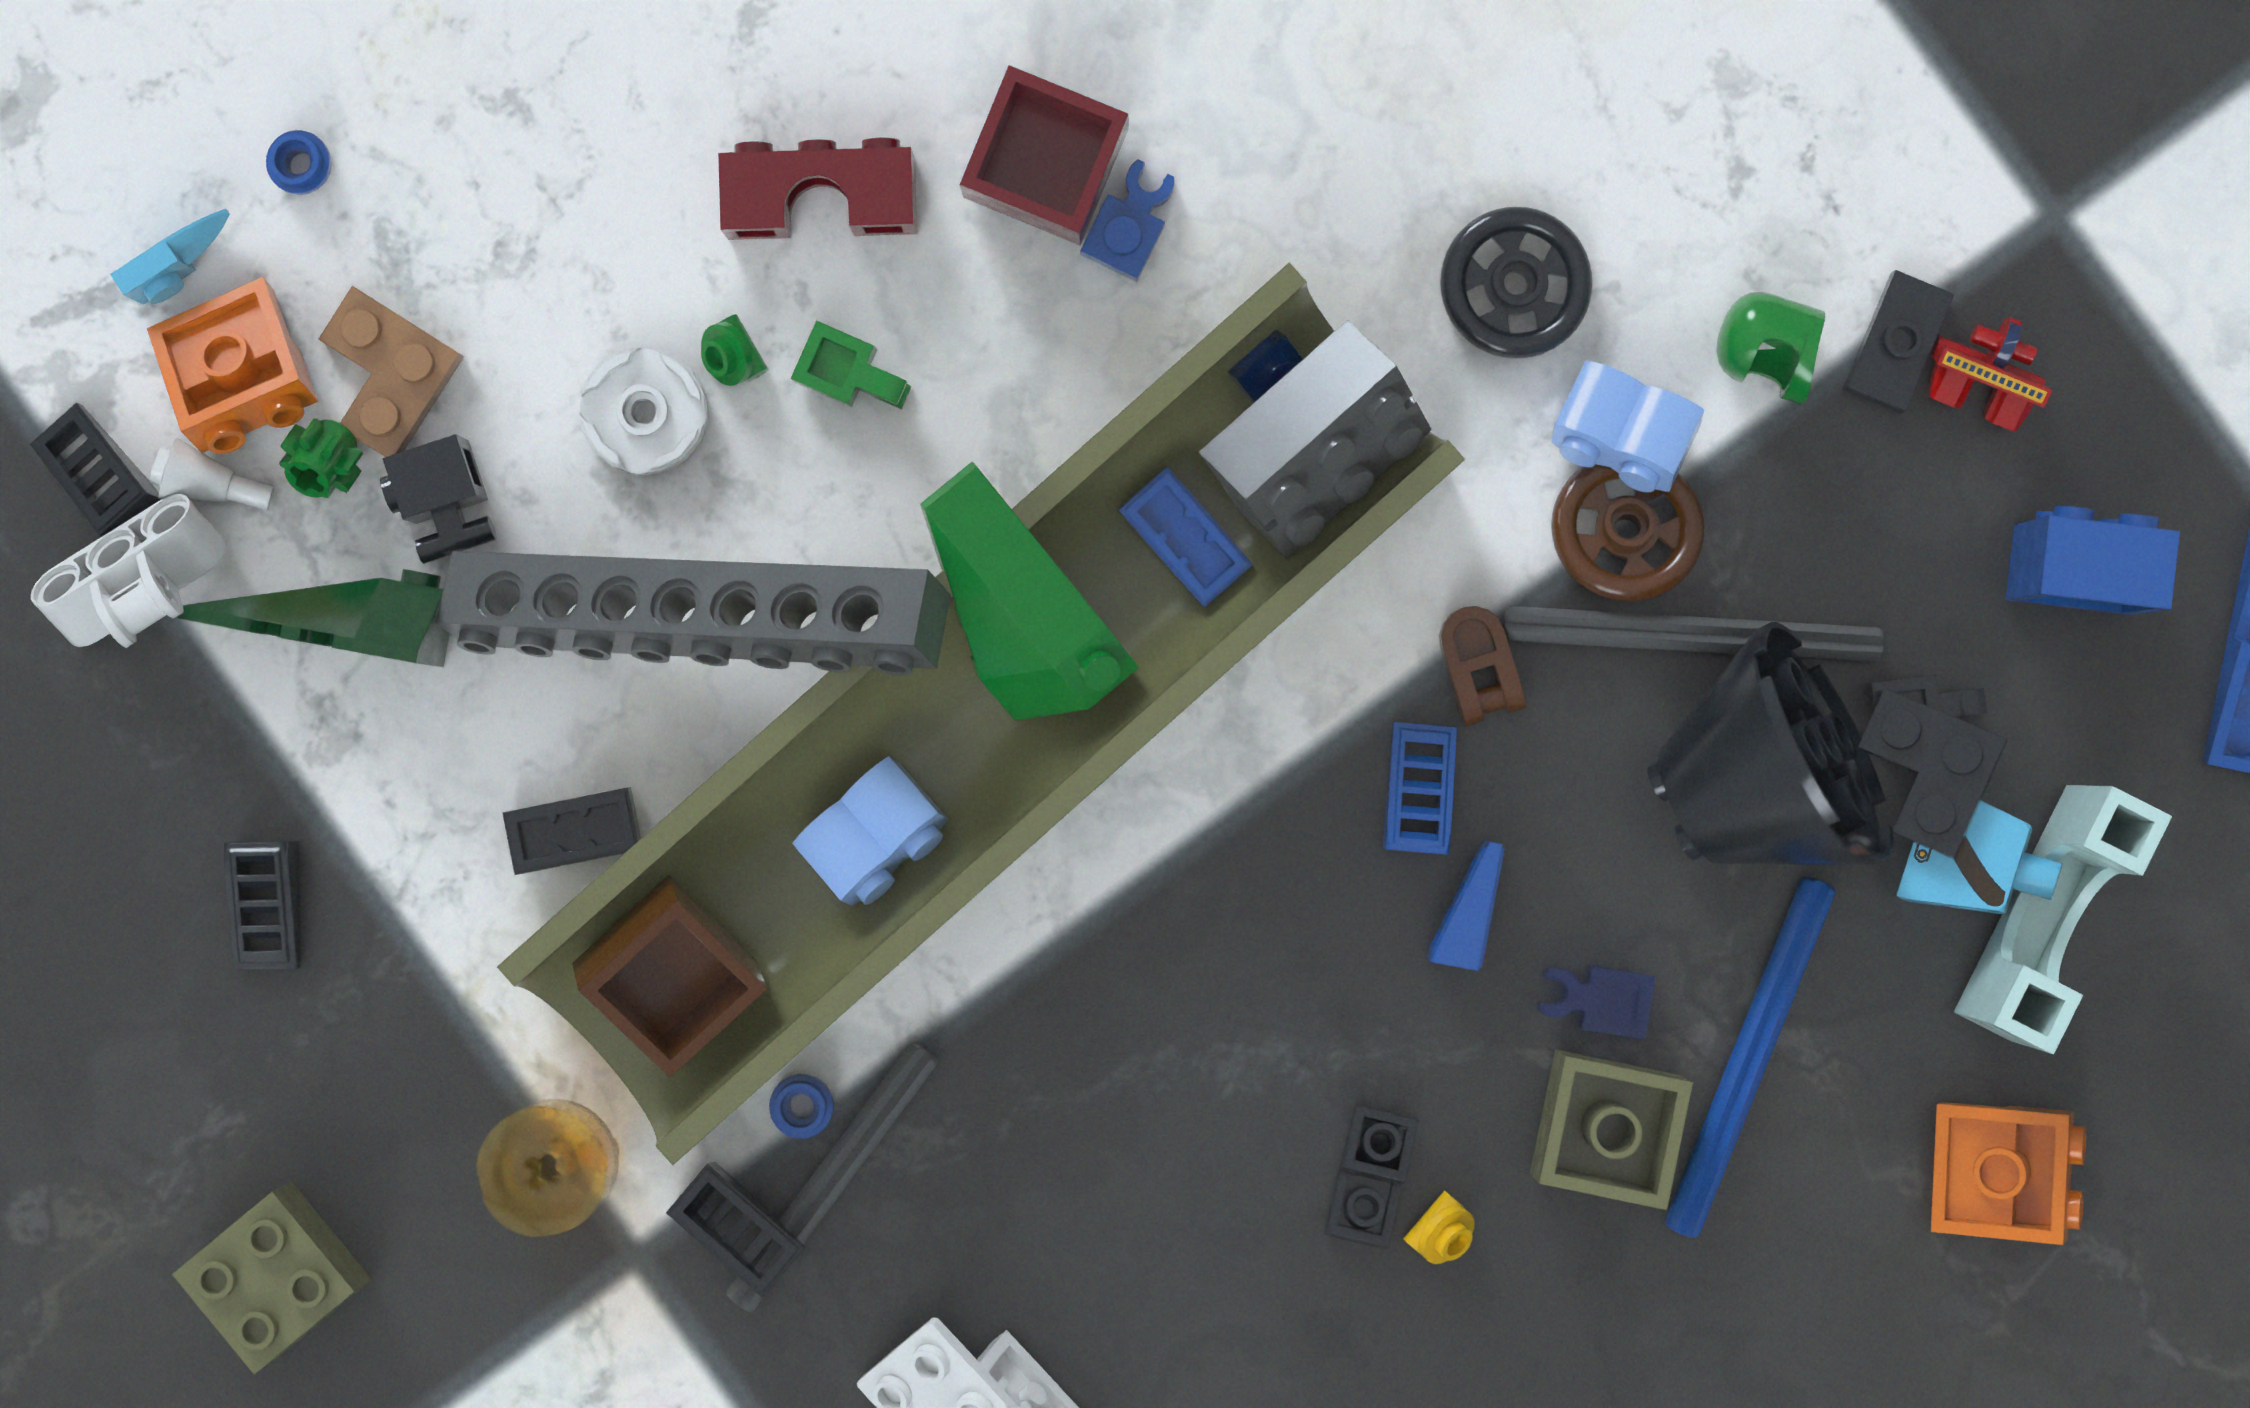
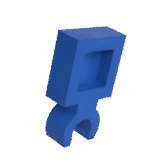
(1126, 230)

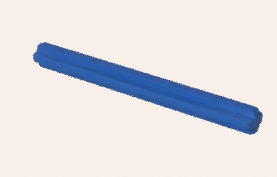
(1750, 1057)

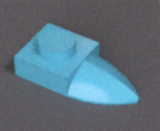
(160, 269)

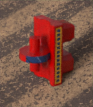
(2014, 387)

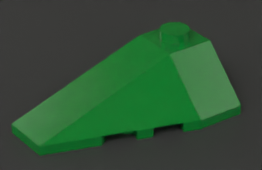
(1022, 617)

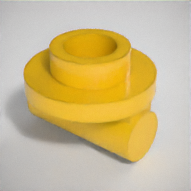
(1442, 1231)

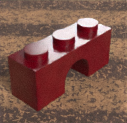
(763, 185)

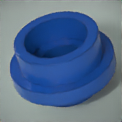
(285, 149)
(784, 1117)

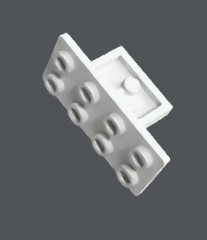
(939, 1372)

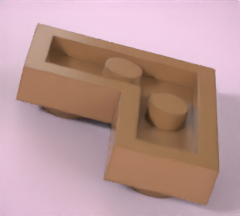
(405, 369)

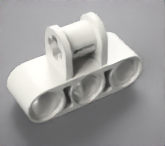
(130, 574)

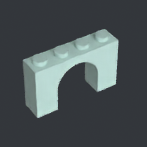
(2017, 977)

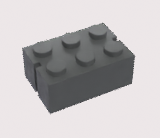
(1317, 439)

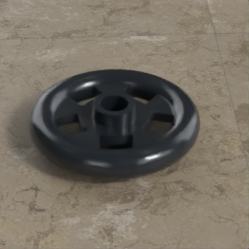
(1553, 320)

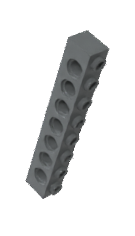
(487, 585)

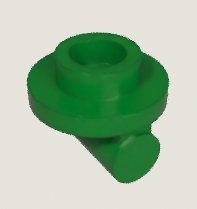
(731, 353)

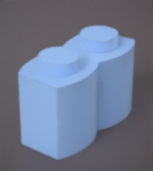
(1626, 427)
(871, 833)

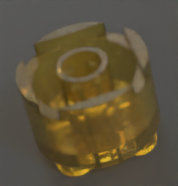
(512, 1177)

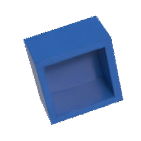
(2093, 564)

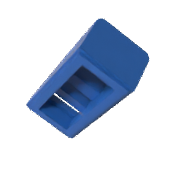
(1442, 815)
(1466, 924)

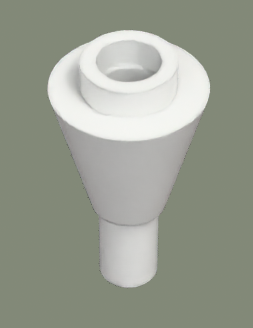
(204, 479)

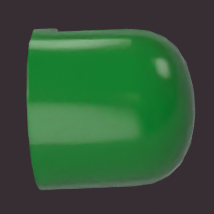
(1781, 324)

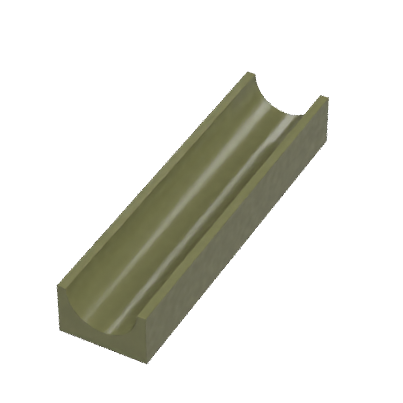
(985, 771)

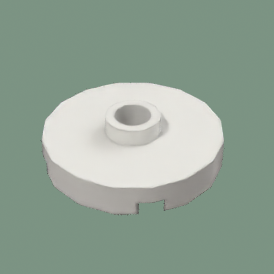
(611, 401)

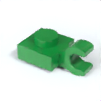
(841, 366)

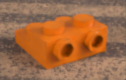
(232, 368)
(2006, 1172)

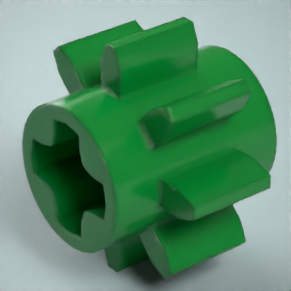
(320, 458)

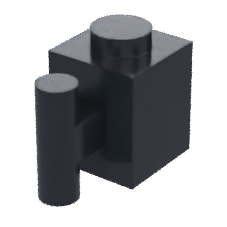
(436, 485)

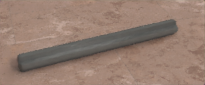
(1683, 633)

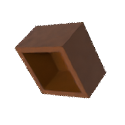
(668, 976)

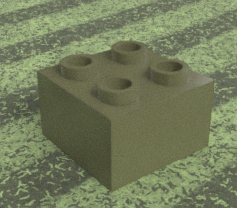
(272, 1277)

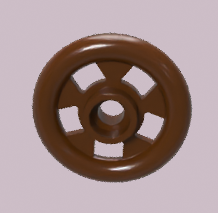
(1638, 579)

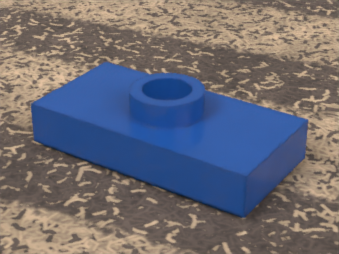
(1185, 536)

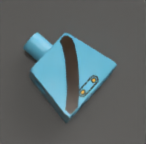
(1985, 869)

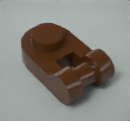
(1472, 641)

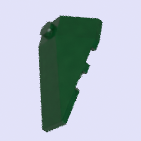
(357, 616)

